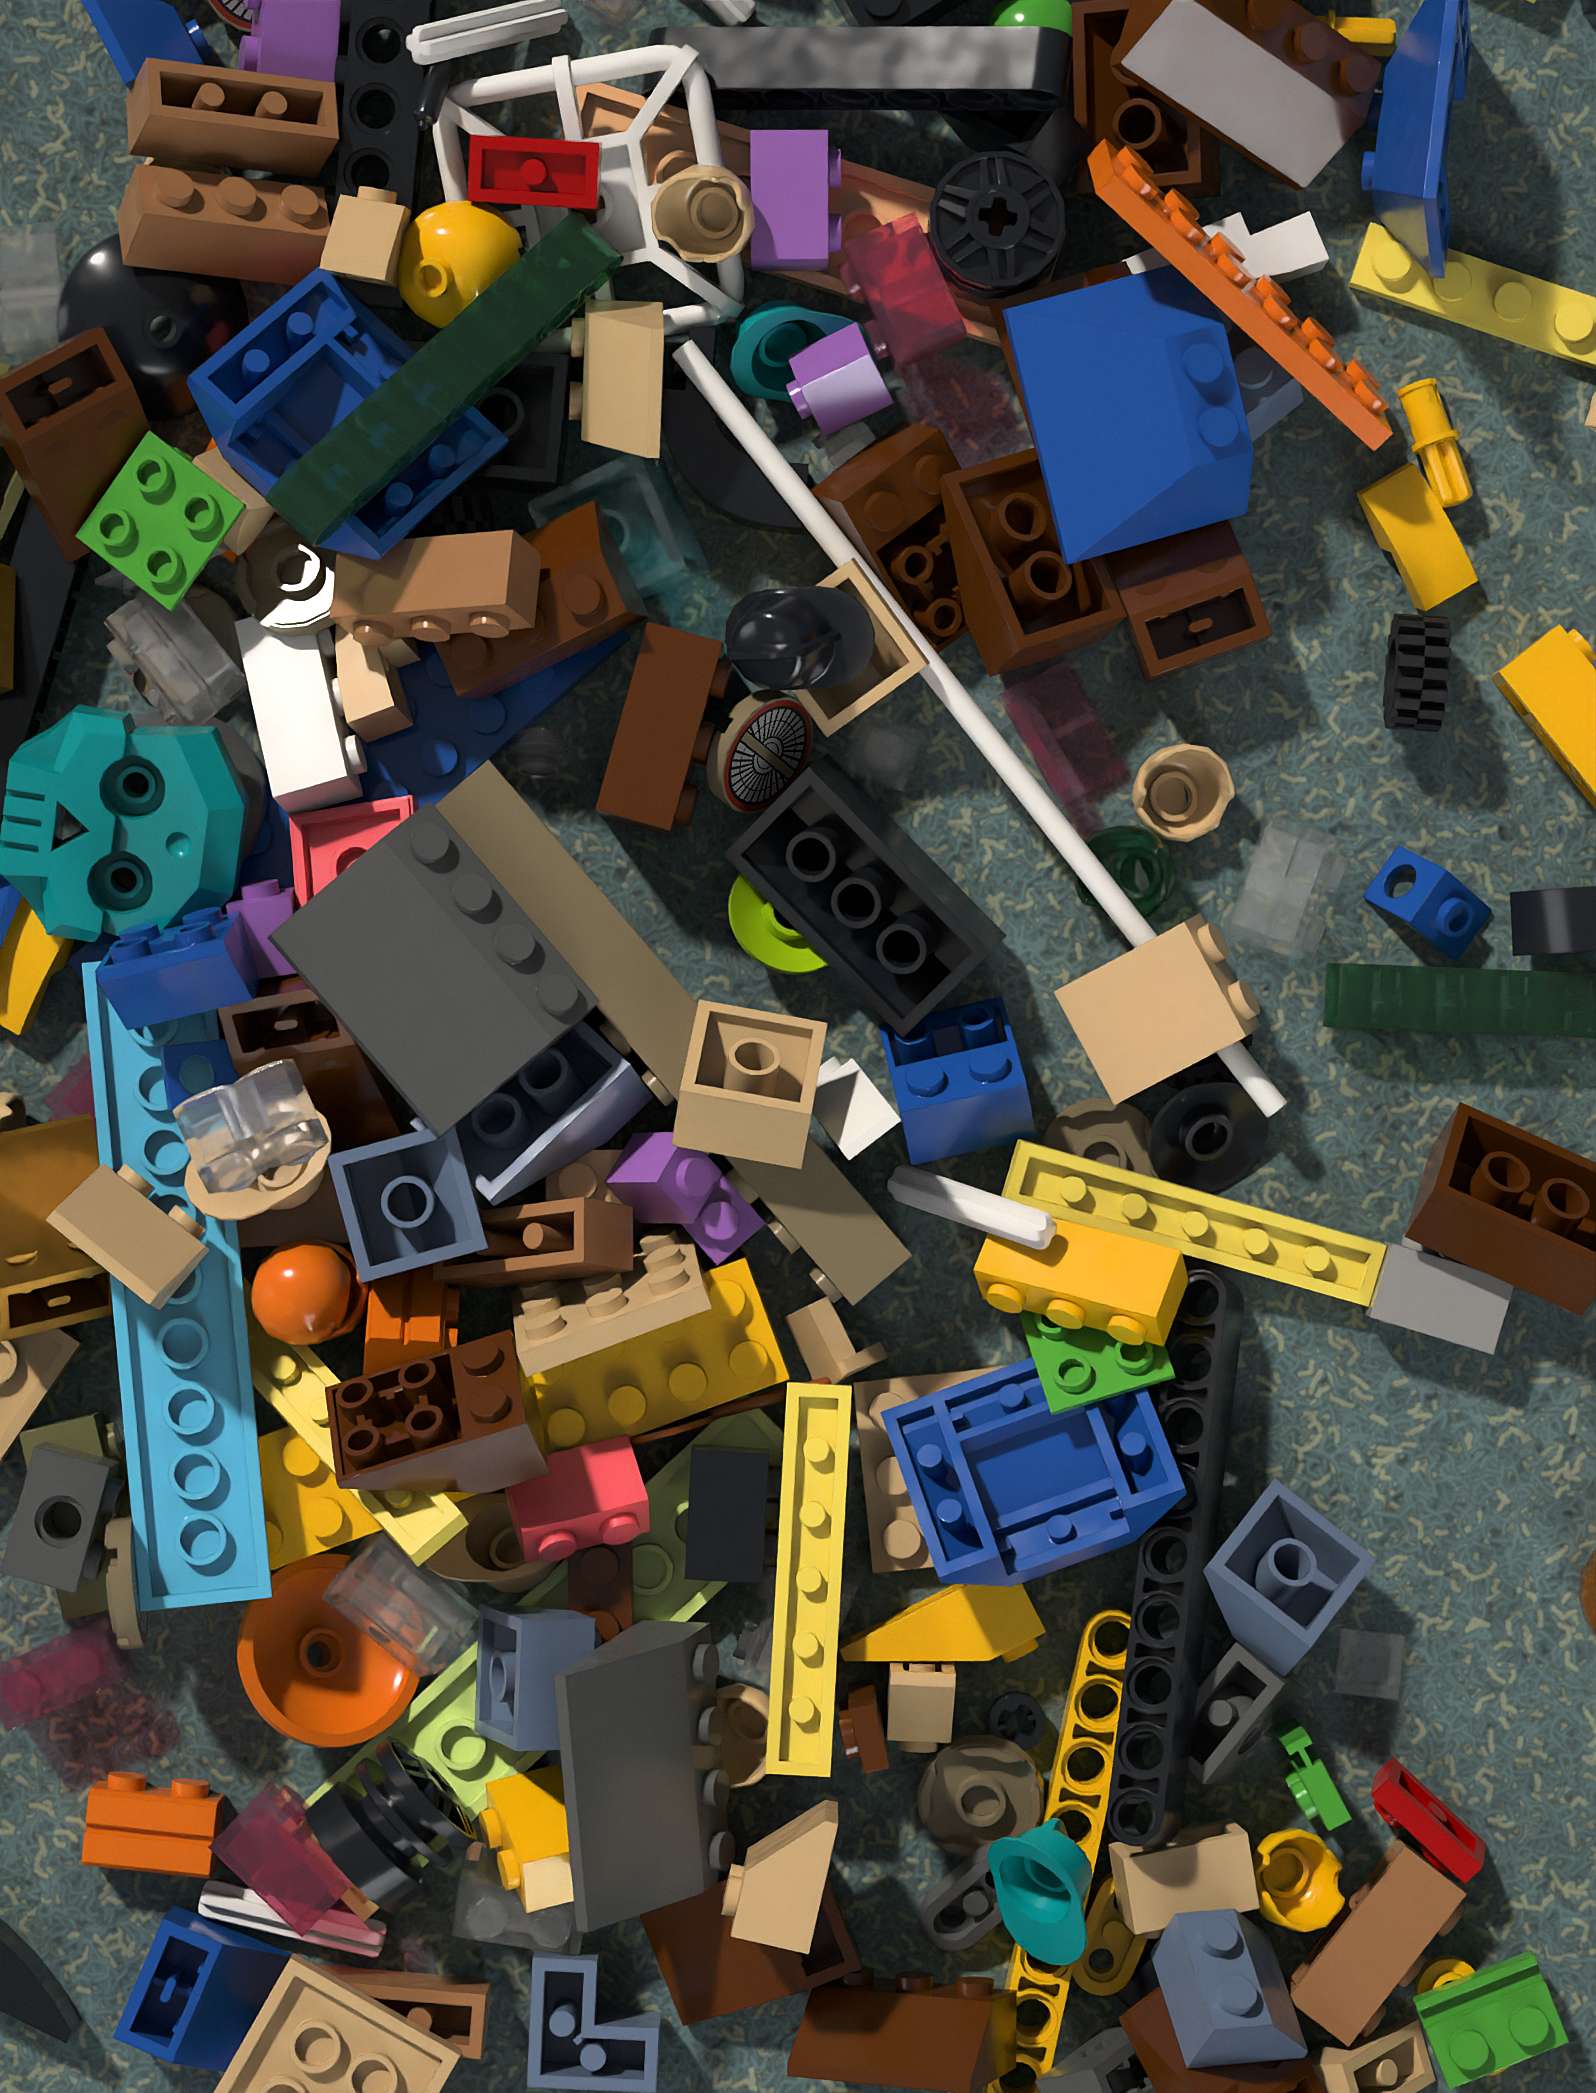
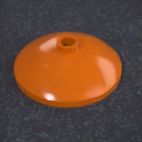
(352, 1691)

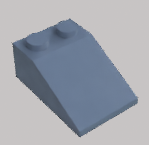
(548, 1114)

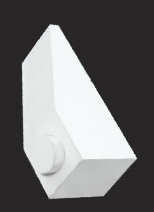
(851, 1107)

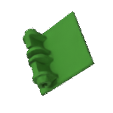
(161, 520)
(1089, 1363)

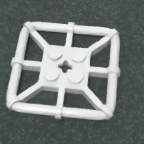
(624, 170)

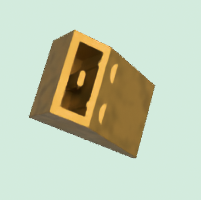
(42, 1272)

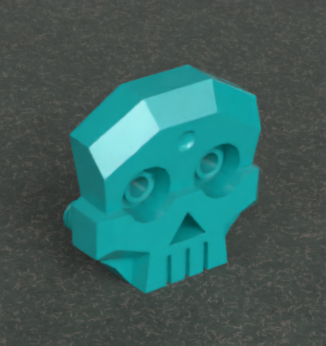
(176, 837)

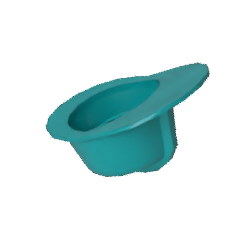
(772, 334)
(1041, 1891)

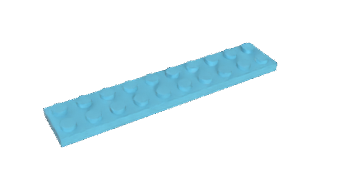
(190, 1362)

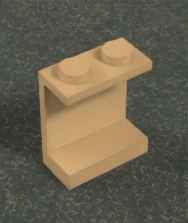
(1159, 1008)

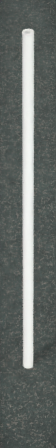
(953, 694)

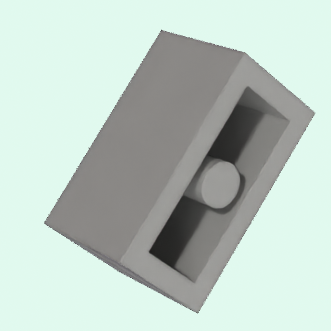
(1439, 1297)

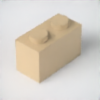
(1197, 1871)

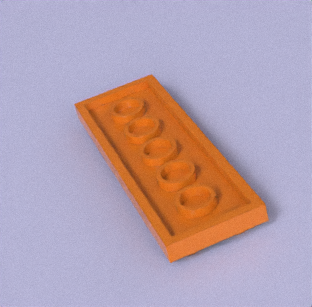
(1253, 305)

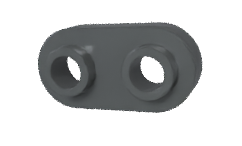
(974, 1892)

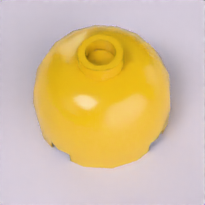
(453, 257)

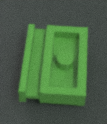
(1309, 1778)
(1490, 2019)

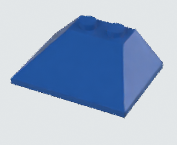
(1414, 131)
(298, 377)
(1132, 410)
(1025, 1490)

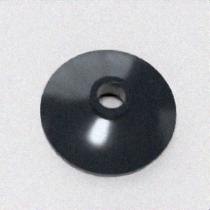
(1221, 1150)

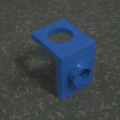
(1436, 904)
(213, 1051)

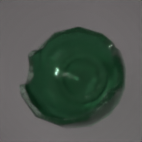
(1137, 863)

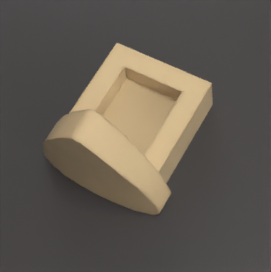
(257, 510)
(826, 1344)

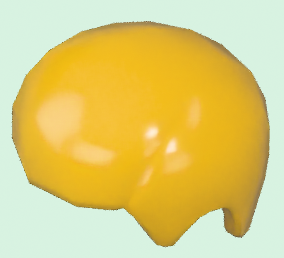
(1297, 1880)

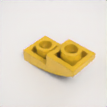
(1418, 535)
(26, 967)

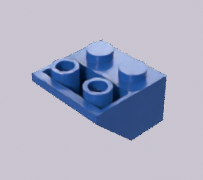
(179, 969)
(958, 1082)
(199, 1991)

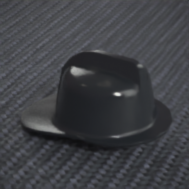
(799, 637)

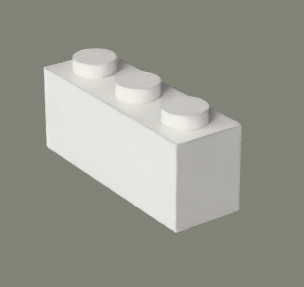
(300, 718)

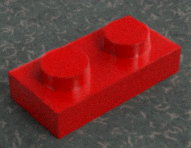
(534, 171)
(1442, 1835)

